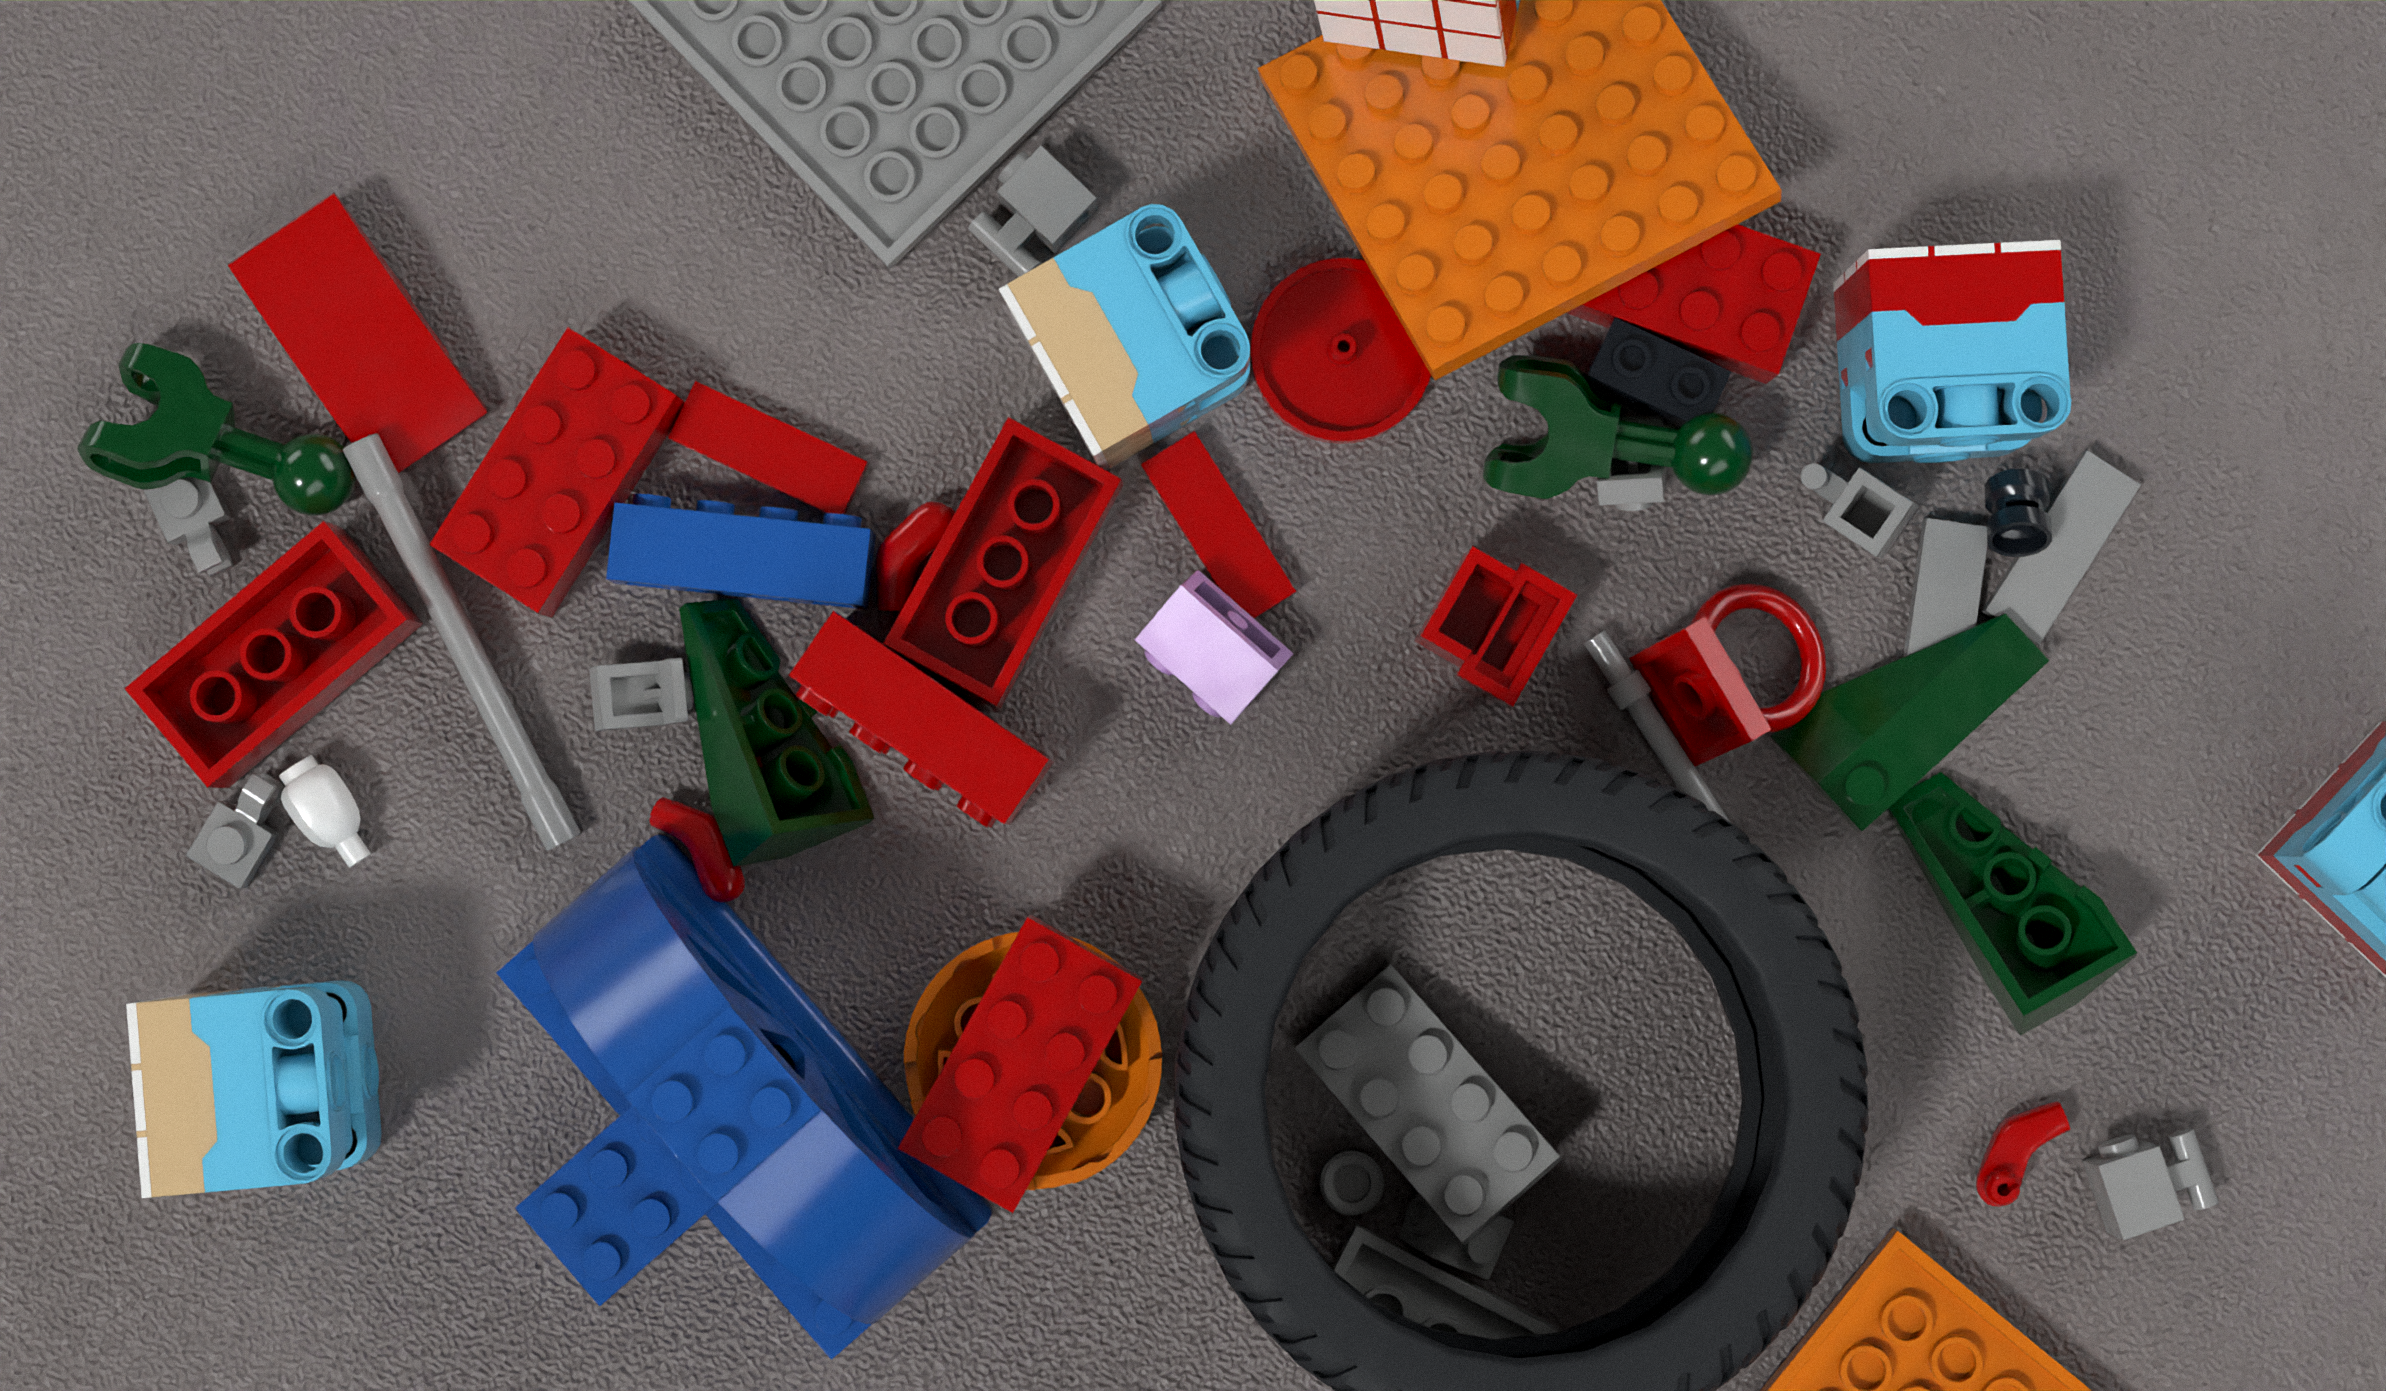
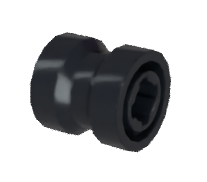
(2018, 515)

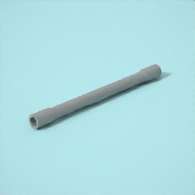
(386, 492)

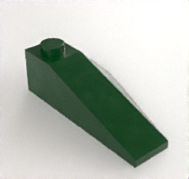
(1897, 722)
(765, 759)
(2019, 916)

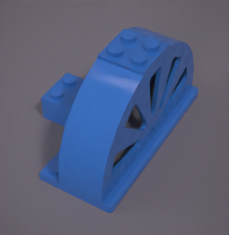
(798, 1169)

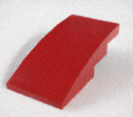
(357, 333)

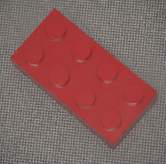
(1720, 300)
(556, 472)
(1004, 562)
(273, 656)
(919, 718)
(1020, 1063)

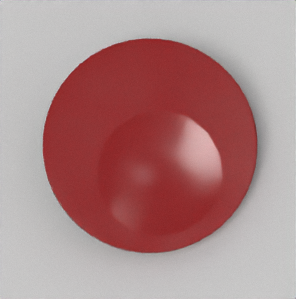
(1335, 354)

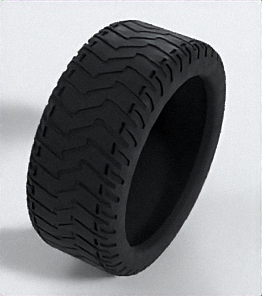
(1778, 985)

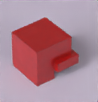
(1495, 623)

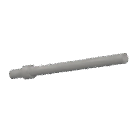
(1630, 692)

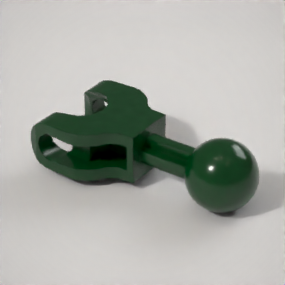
(198, 432)
(1585, 433)

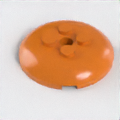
(1113, 1100)

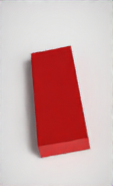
(768, 450)
(1217, 526)

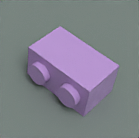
(1212, 647)

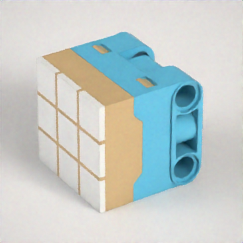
(1132, 333)
(252, 1087)

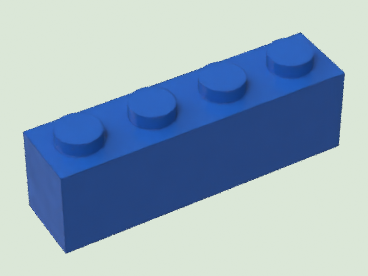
(741, 554)

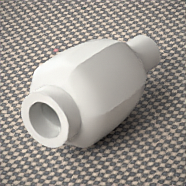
(323, 808)

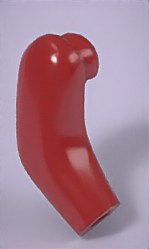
(905, 550)
(705, 842)
(2011, 1148)

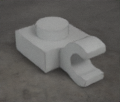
(191, 512)
(235, 837)

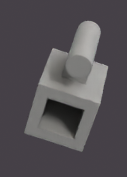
(1043, 204)
(1862, 508)
(2139, 1189)

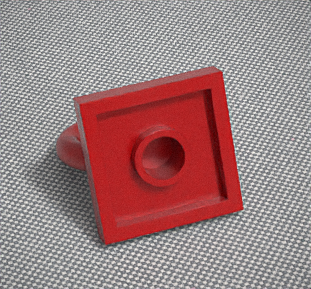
(1703, 689)

